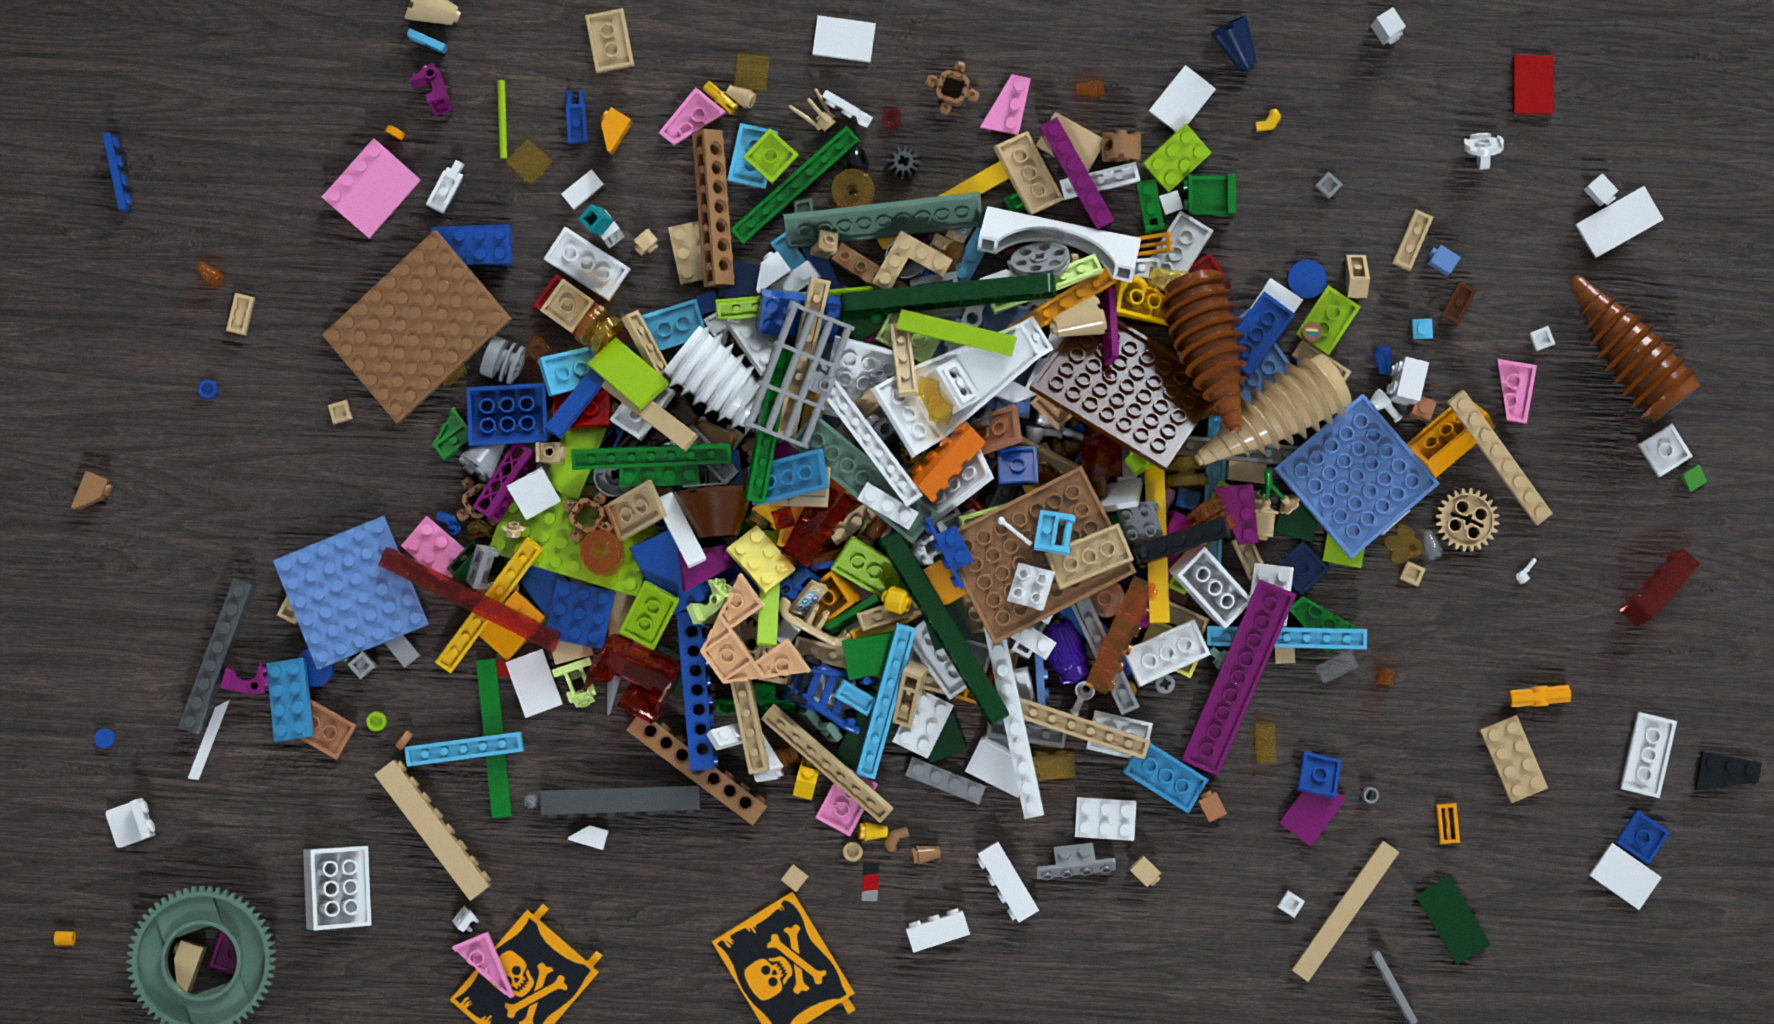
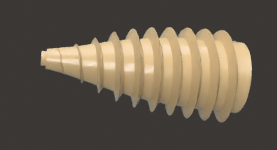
(1283, 409)

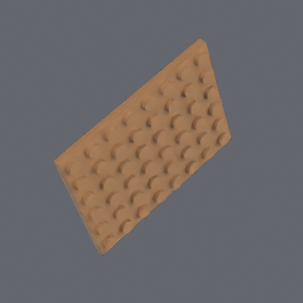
(416, 326)
(999, 551)

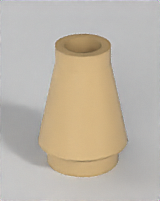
(742, 96)

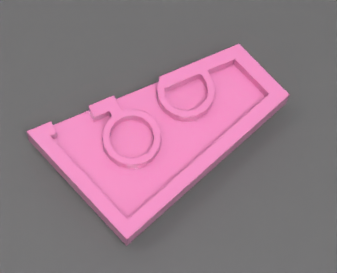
(690, 117)

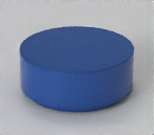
(208, 389)
(104, 738)

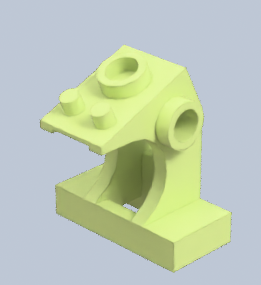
(707, 612)
(573, 671)

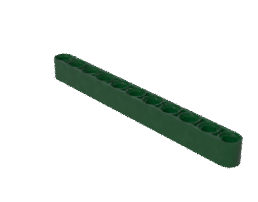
(948, 295)
(944, 627)

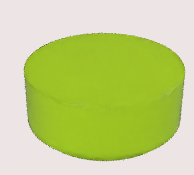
(376, 721)

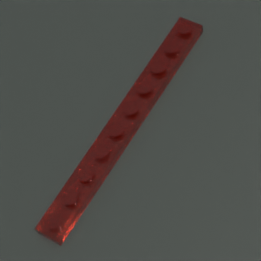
(470, 599)

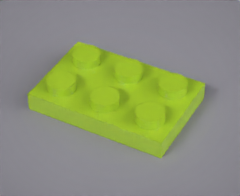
(1176, 157)
(1333, 314)
(649, 615)

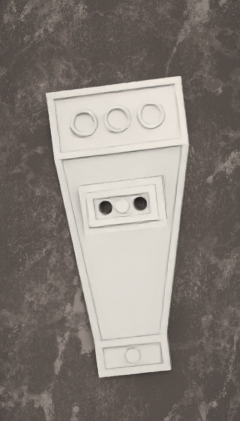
(974, 372)

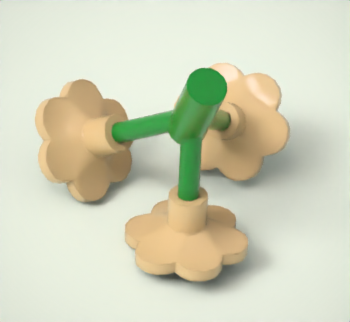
(1262, 500)

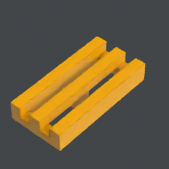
(1167, 242)
(1447, 823)

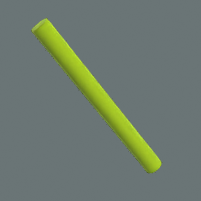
(502, 119)

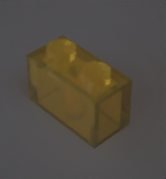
(1054, 766)

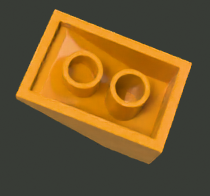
(839, 597)
(503, 640)

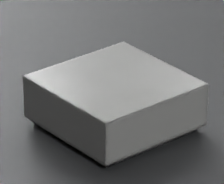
(1328, 185)

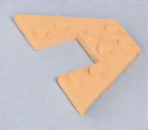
(729, 654)

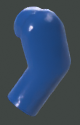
(451, 520)

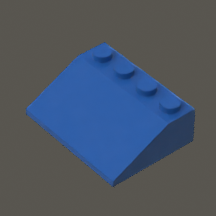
(507, 414)
(660, 566)

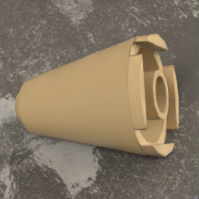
(433, 11)
(1080, 320)

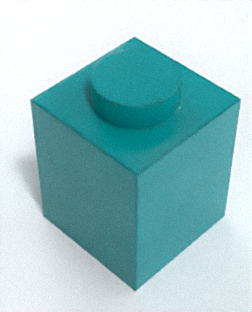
(596, 219)

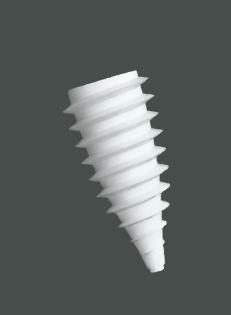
(715, 378)

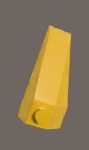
(1139, 301)

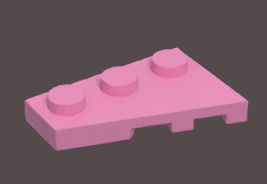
(1009, 107)
(1517, 388)

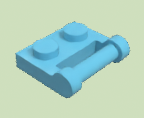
(1047, 532)

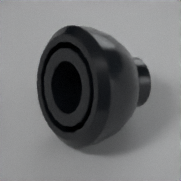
(856, 160)

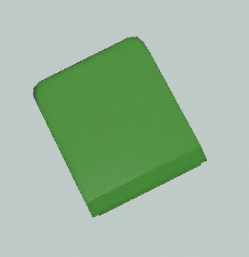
(1693, 478)

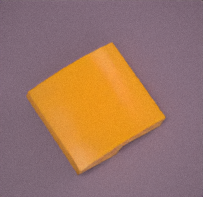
(942, 584)

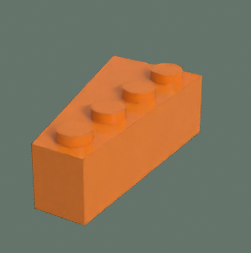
(946, 460)

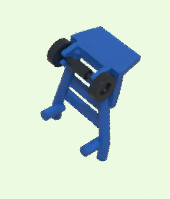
(797, 682)

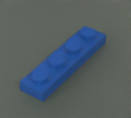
(115, 164)

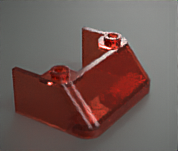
(638, 665)

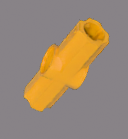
(1539, 696)

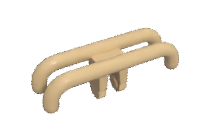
(815, 629)

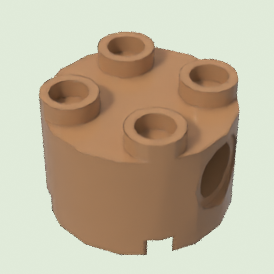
(1121, 146)

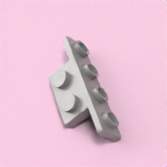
(1075, 860)

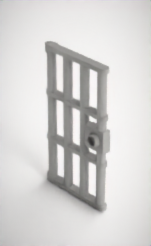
(813, 380)

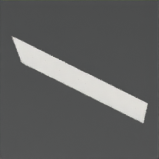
(207, 741)

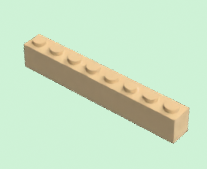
(432, 829)

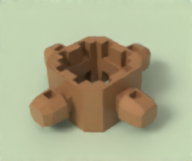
(959, 69)
(575, 510)
(463, 513)

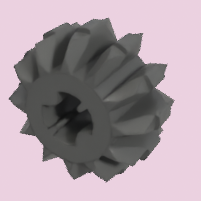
(906, 156)

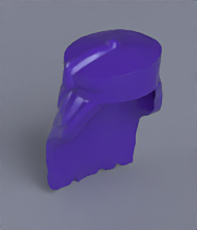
(1069, 653)

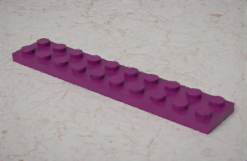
(1238, 677)

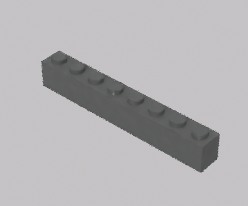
(217, 656)
(620, 800)

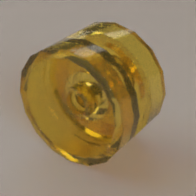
(852, 180)
(598, 329)
(1186, 473)

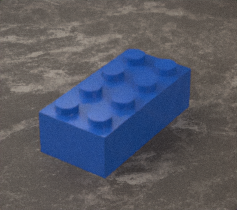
(480, 244)
(773, 311)

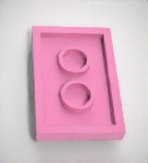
(433, 546)
(841, 810)

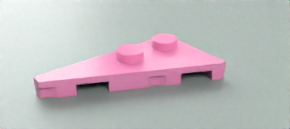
(483, 956)

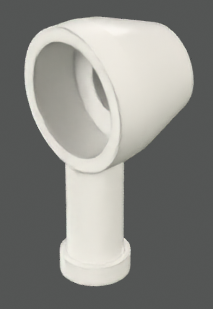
(1381, 401)
(1036, 433)
(1082, 695)

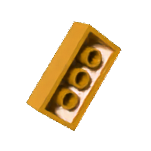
(1443, 441)

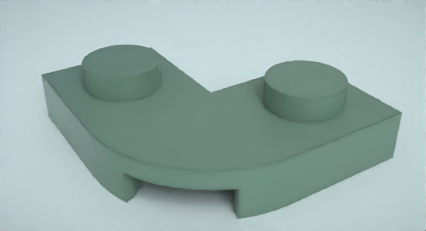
(828, 729)

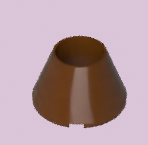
(714, 510)

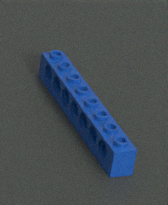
(697, 761)

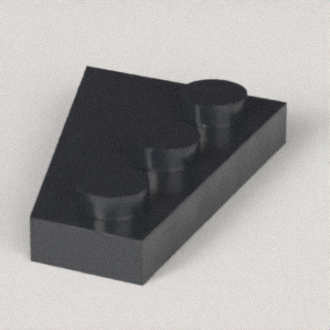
(1724, 771)

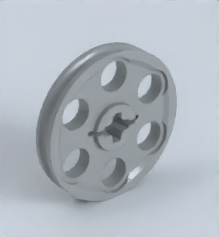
(1040, 260)

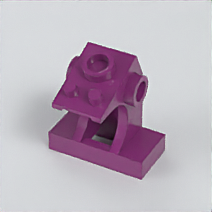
(438, 98)
(233, 682)

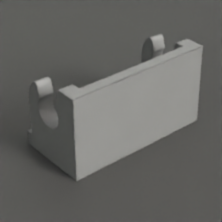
(481, 566)

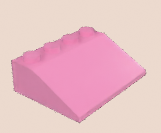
(371, 188)

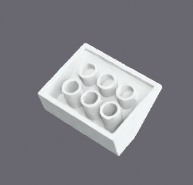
(337, 887)

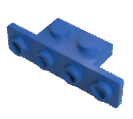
(952, 548)

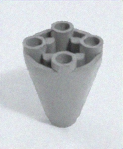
(482, 460)

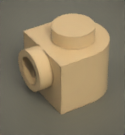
(645, 242)

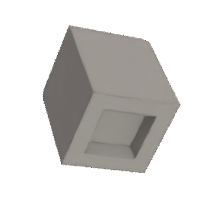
(362, 664)

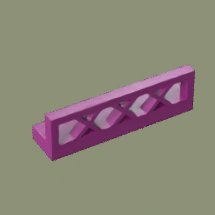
(502, 499)

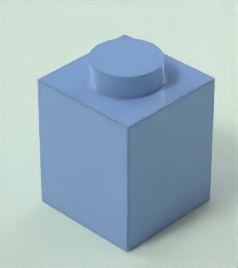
(1443, 259)

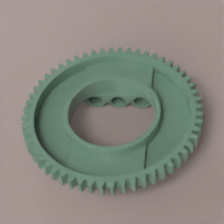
(182, 916)

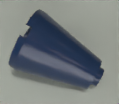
(1237, 43)

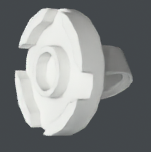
(1483, 146)

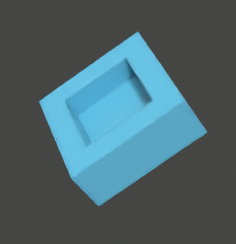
(1421, 329)

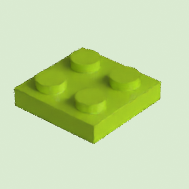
(771, 156)

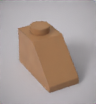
(91, 490)

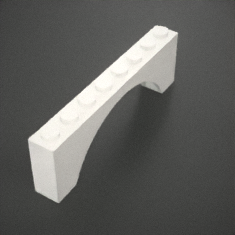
(1005, 228)

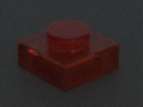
(783, 518)

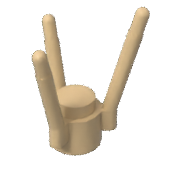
(824, 120)

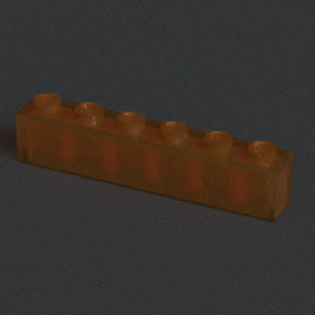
(1120, 635)

